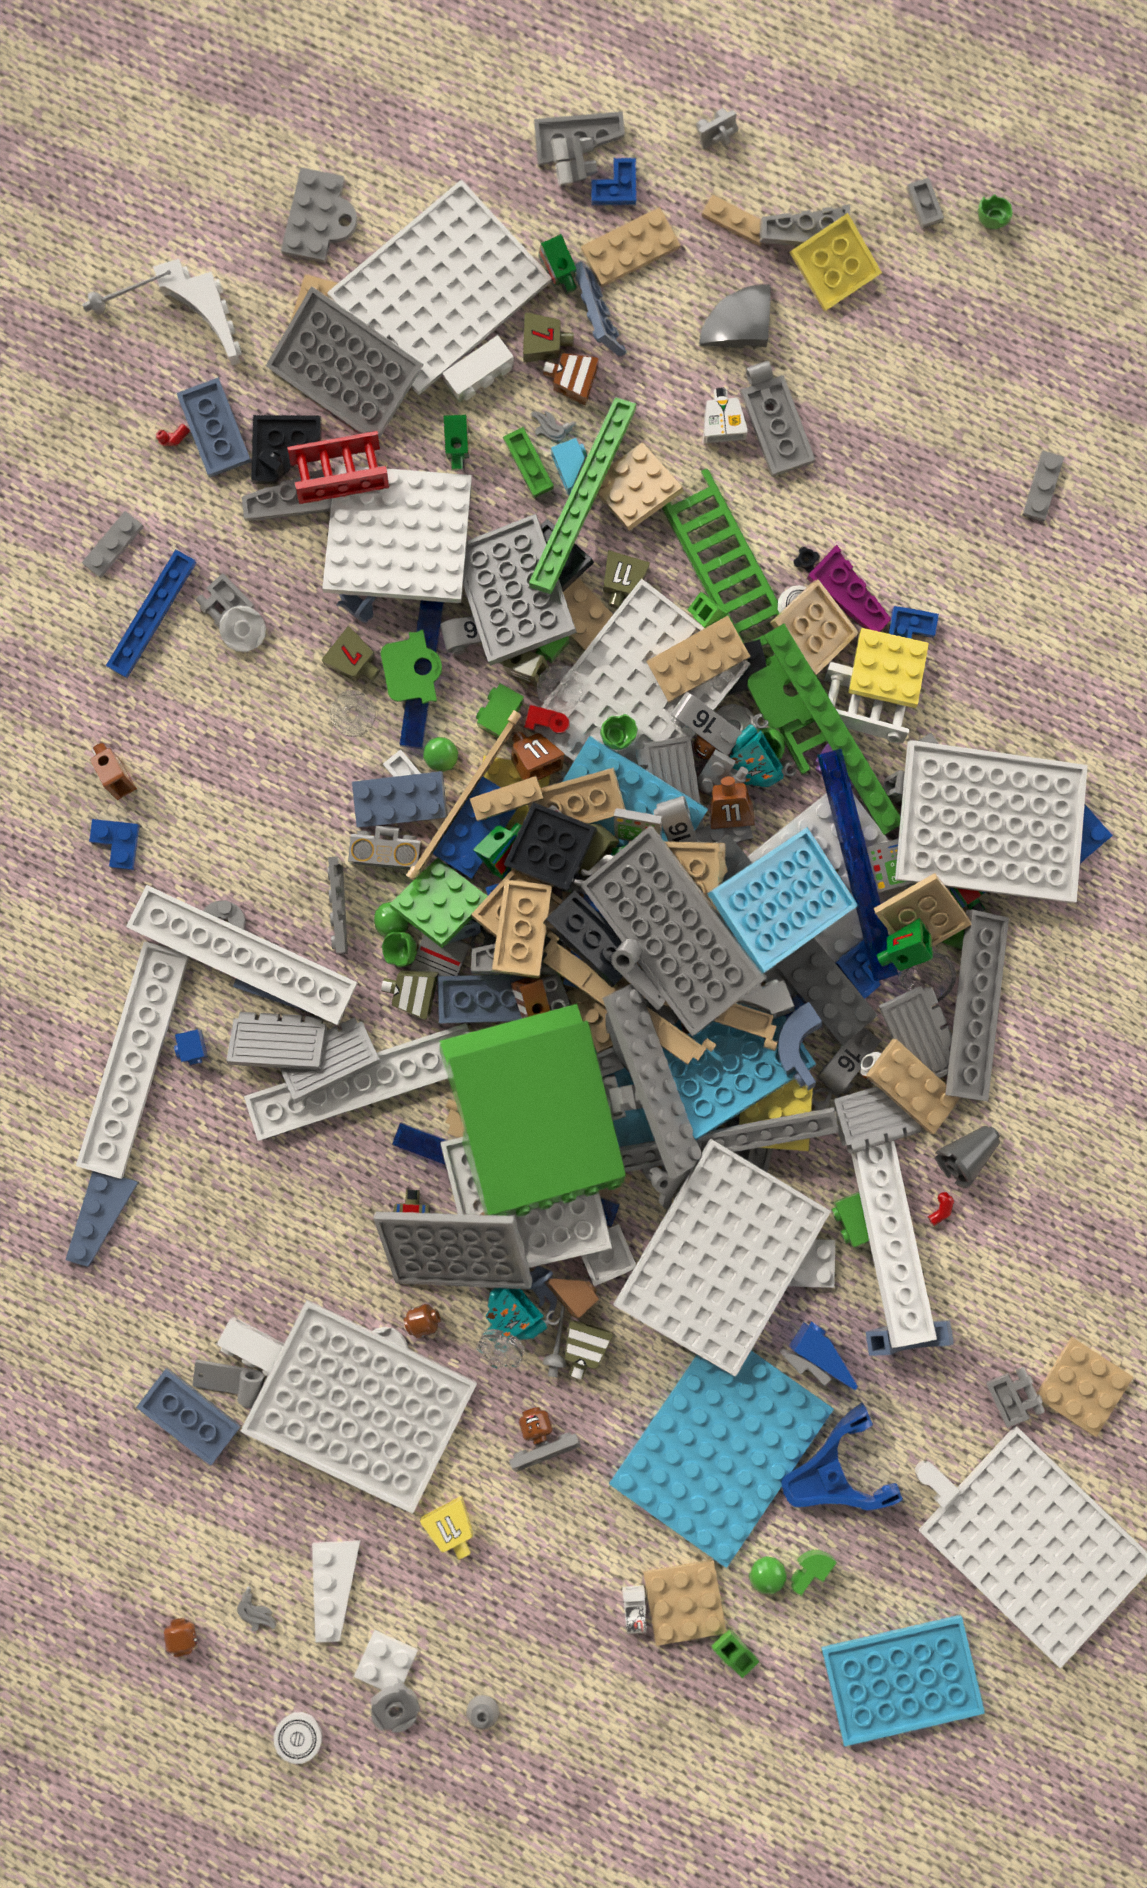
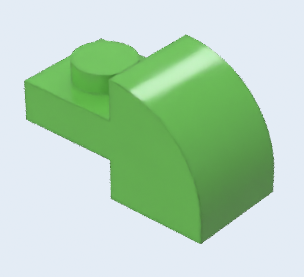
(706, 610)
(815, 1564)
(735, 1653)

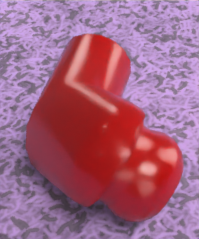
(172, 439)
(945, 1209)

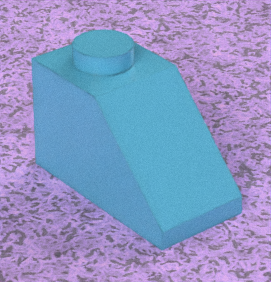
(569, 460)

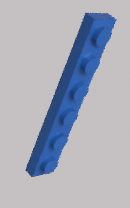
(151, 613)

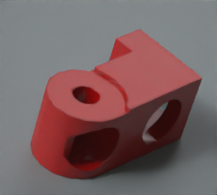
(547, 718)

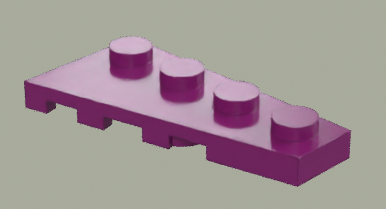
(849, 591)

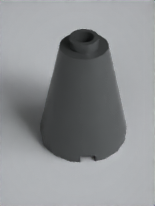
(968, 1155)

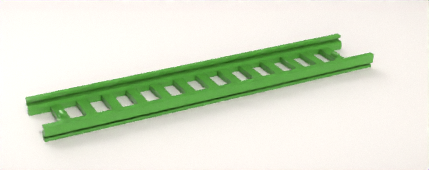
(713, 589)

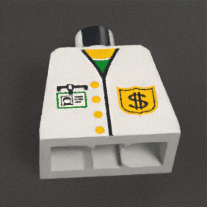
(723, 419)

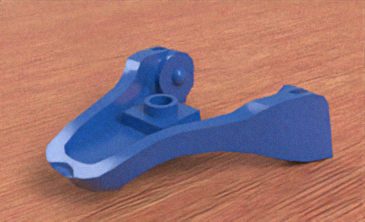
(822, 1476)

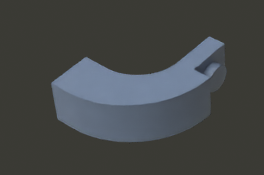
(795, 1030)
(880, 1344)

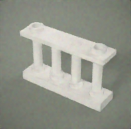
(841, 675)

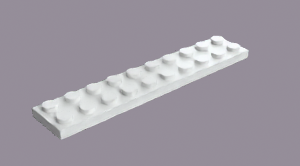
(242, 955)
(133, 1060)
(400, 1071)
(893, 1245)

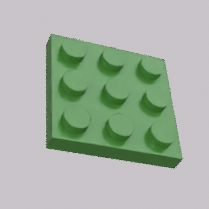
(438, 902)

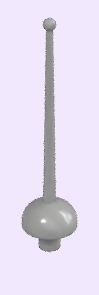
(97, 302)
(555, 1360)

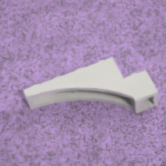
(203, 297)
(771, 999)

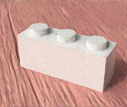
(479, 369)
(250, 1345)

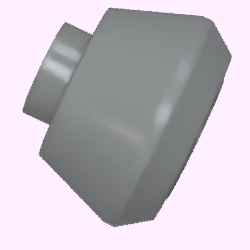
(482, 1712)

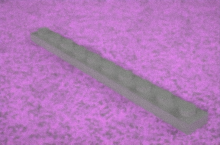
(743, 1136)

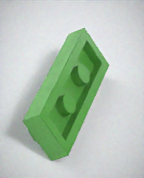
(528, 462)

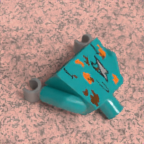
(758, 757)
(515, 1314)

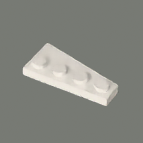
(332, 1582)

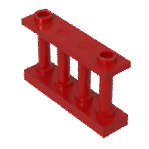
(342, 484)

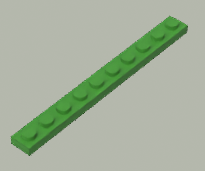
(582, 496)
(833, 728)

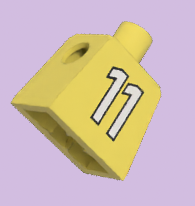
(449, 1527)

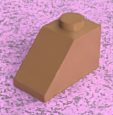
(573, 1294)

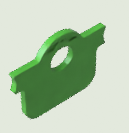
(398, 666)
(770, 698)

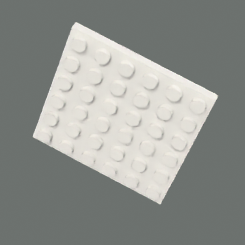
(400, 538)
(545, 1234)

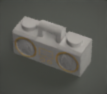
(376, 852)

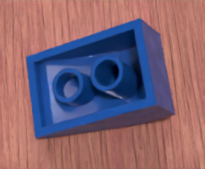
(817, 1348)

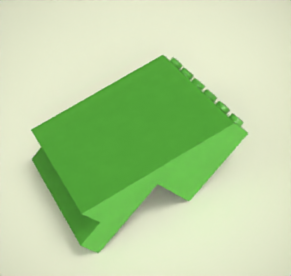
(533, 1112)

